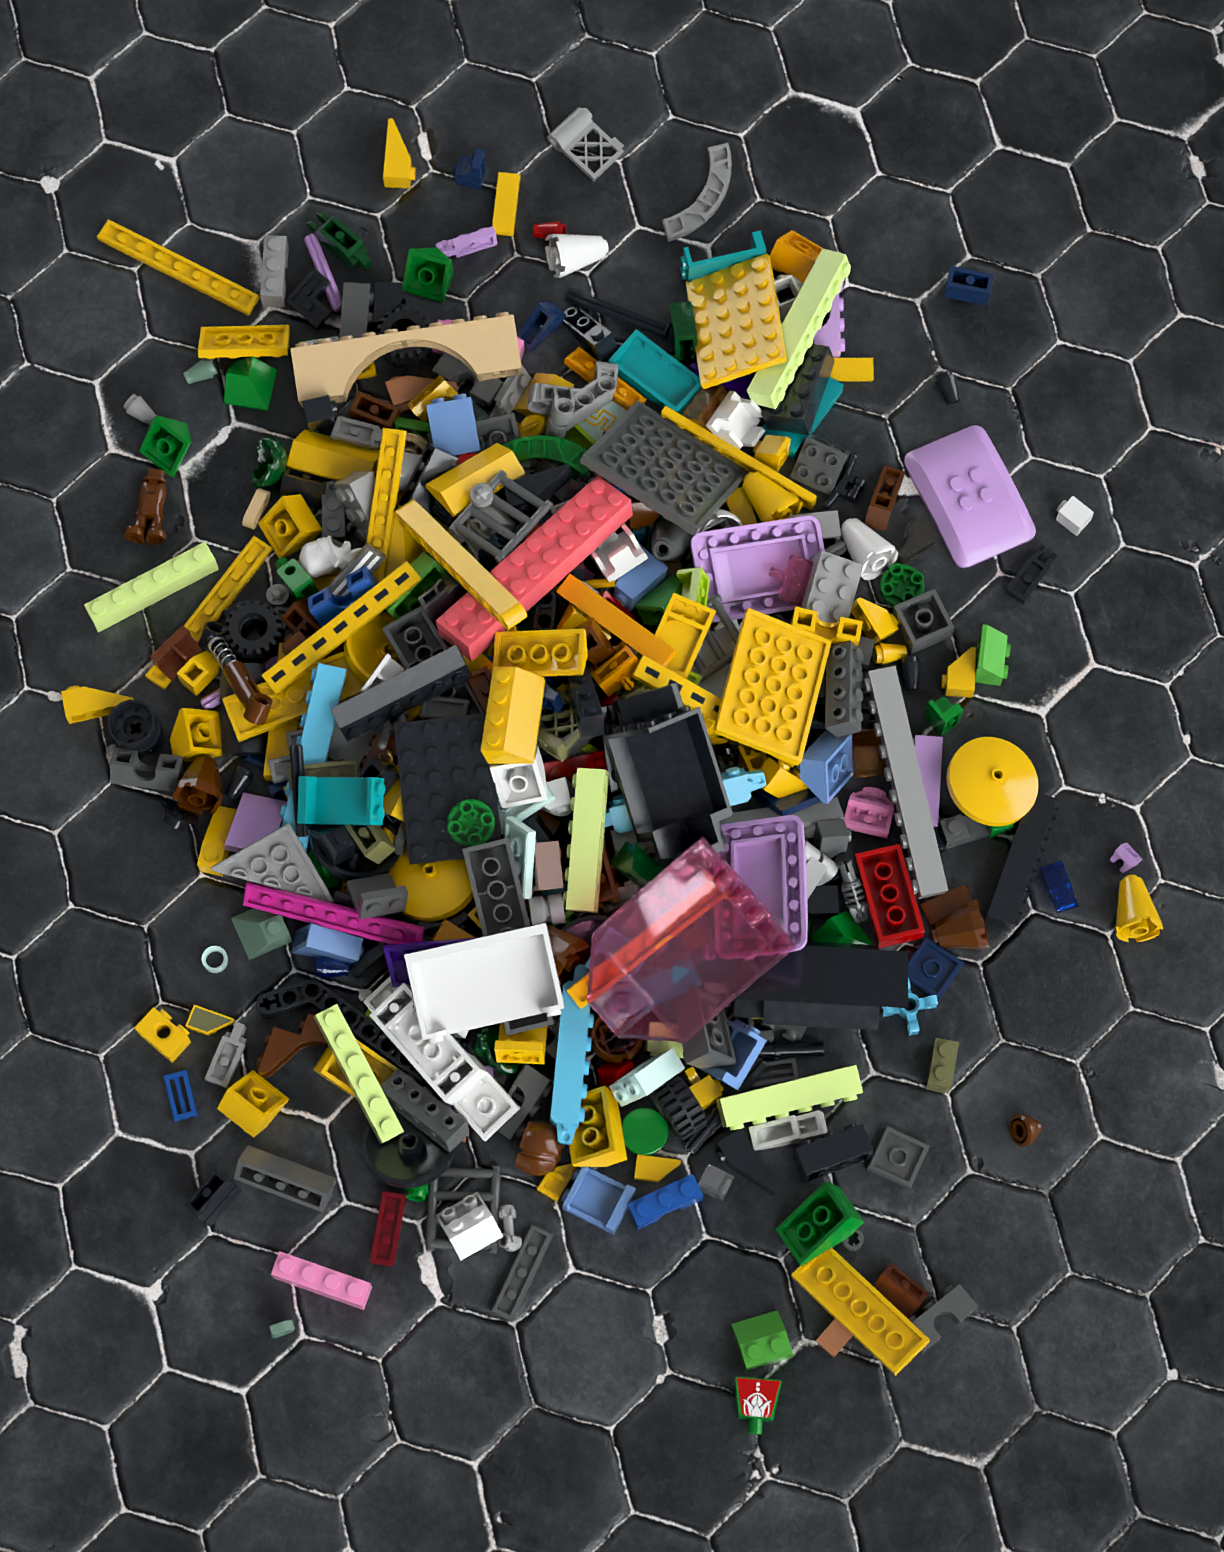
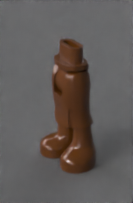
(150, 508)

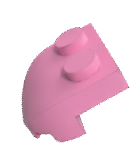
(869, 812)

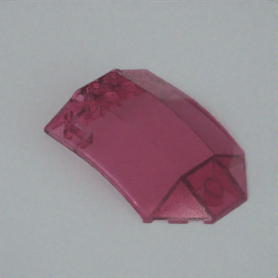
(682, 949)

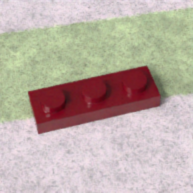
(388, 1229)

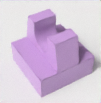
(1128, 856)

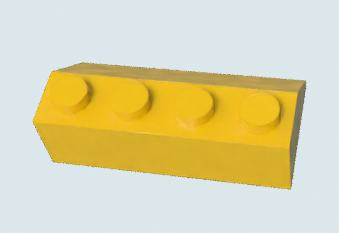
(512, 716)

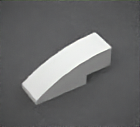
(788, 1130)

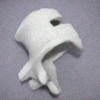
(326, 556)

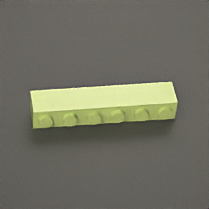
(151, 587)
(587, 840)
(358, 1074)
(789, 1096)

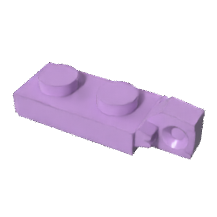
(469, 243)

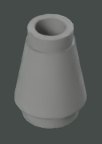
(139, 409)

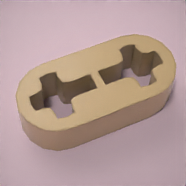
(256, 508)

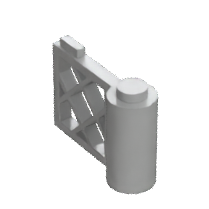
(576, 128)

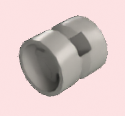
(547, 909)

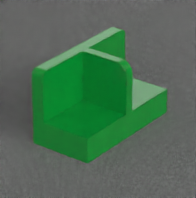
(943, 715)

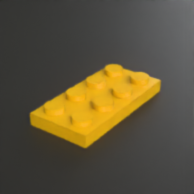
(244, 341)

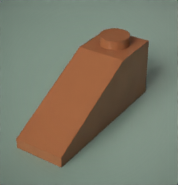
(404, 389)

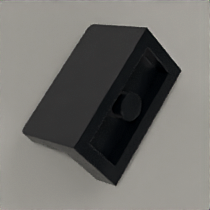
(308, 485)

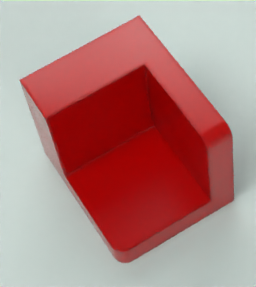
(612, 1072)

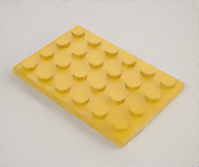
(736, 321)
(772, 686)

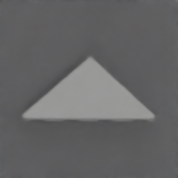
(279, 863)

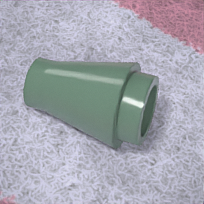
(201, 371)

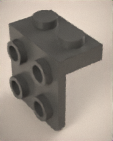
(377, 896)

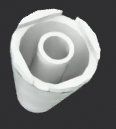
(572, 252)
(867, 548)

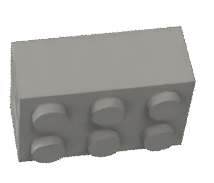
(357, 495)
(831, 586)

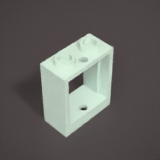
(647, 1077)

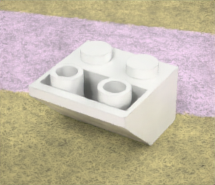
(469, 1225)

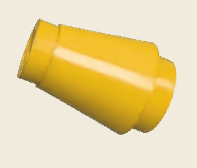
(887, 653)

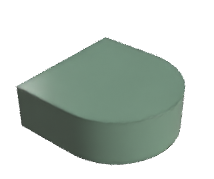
(281, 1328)

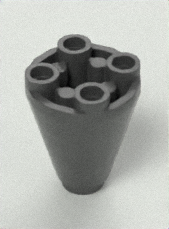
(669, 535)

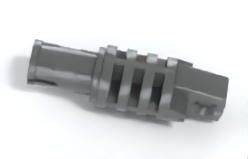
(853, 892)

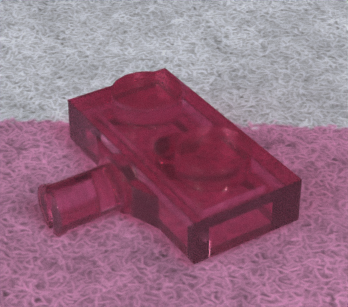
(793, 579)

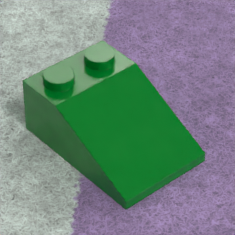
(819, 1223)

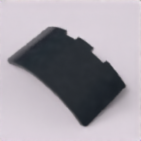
(443, 594)

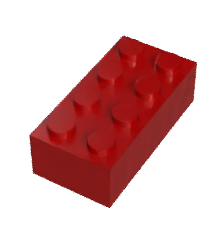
(889, 896)

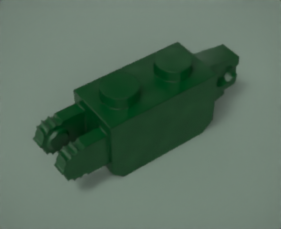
(340, 241)

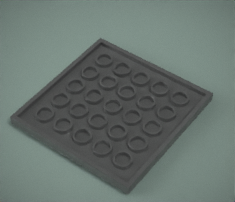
(664, 468)

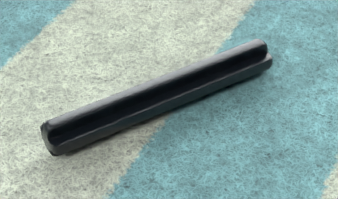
(297, 770)

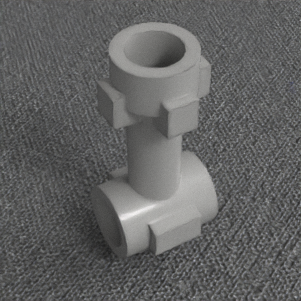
(509, 1240)

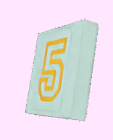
(602, 420)

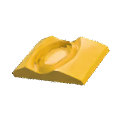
(684, 630)

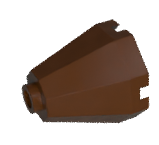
(200, 787)
(962, 928)
(567, 952)

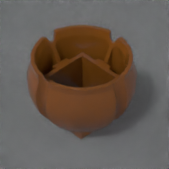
(601, 1049)
(539, 1149)

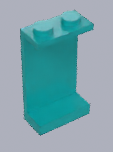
(695, 270)
(340, 800)

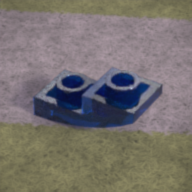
(1059, 887)

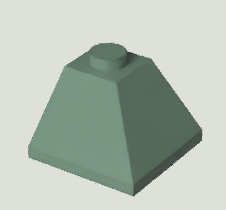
(260, 931)

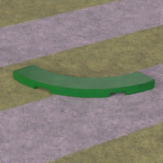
(549, 448)

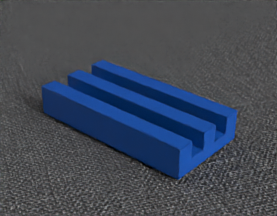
(185, 1115)

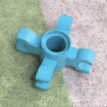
(920, 1003)

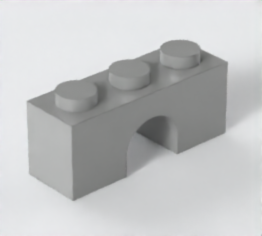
(273, 271)

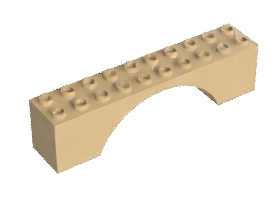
(483, 345)

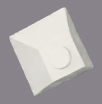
(520, 782)
(563, 792)

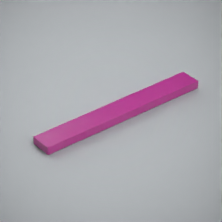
(330, 915)

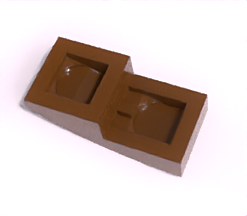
(946, 903)

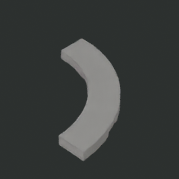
(708, 200)

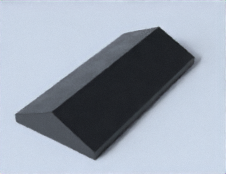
(230, 744)

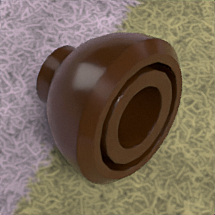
(1024, 1129)

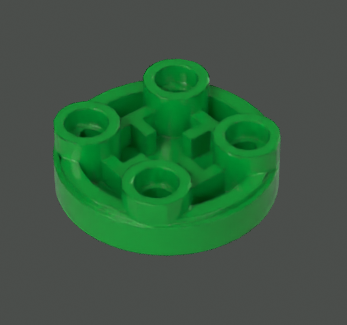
(900, 584)
(471, 822)
(644, 1131)

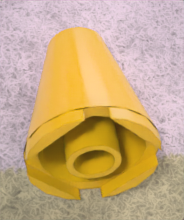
(769, 498)
(1136, 911)

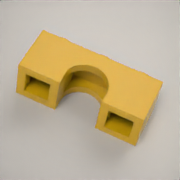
(838, 632)

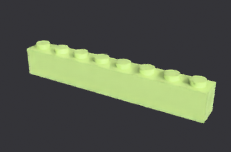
(801, 326)

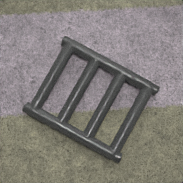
(514, 539)
(723, 660)
(434, 1195)

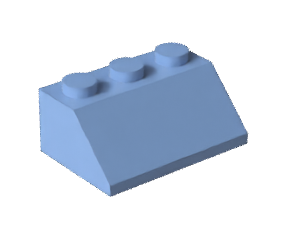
(827, 765)

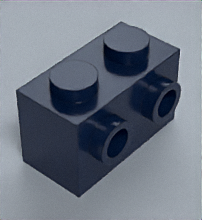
(968, 285)

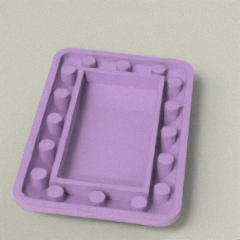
(970, 496)
(742, 557)
(772, 863)

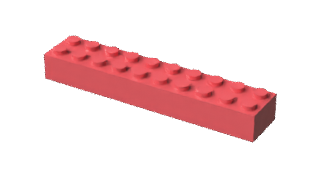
(540, 563)

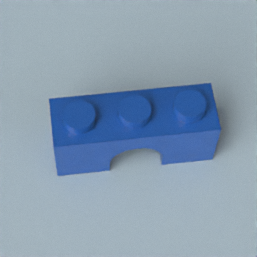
(326, 606)
(665, 1200)

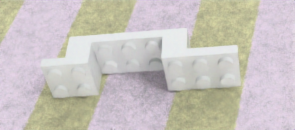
(443, 1064)

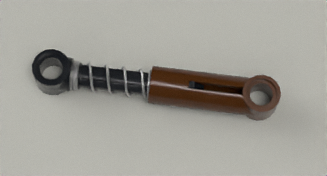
(248, 693)

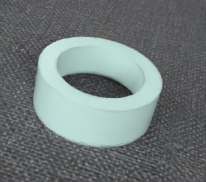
(214, 949)

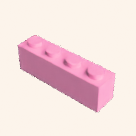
(321, 1280)

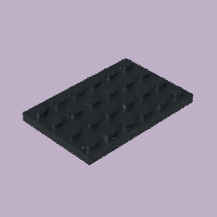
(438, 769)

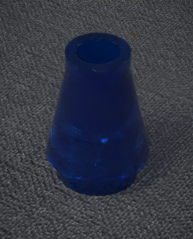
(330, 968)

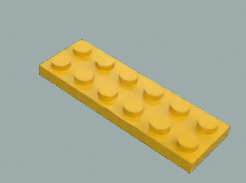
(290, 702)
(861, 1310)

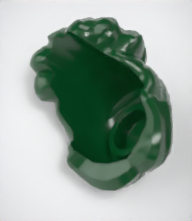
(271, 462)
(485, 1048)

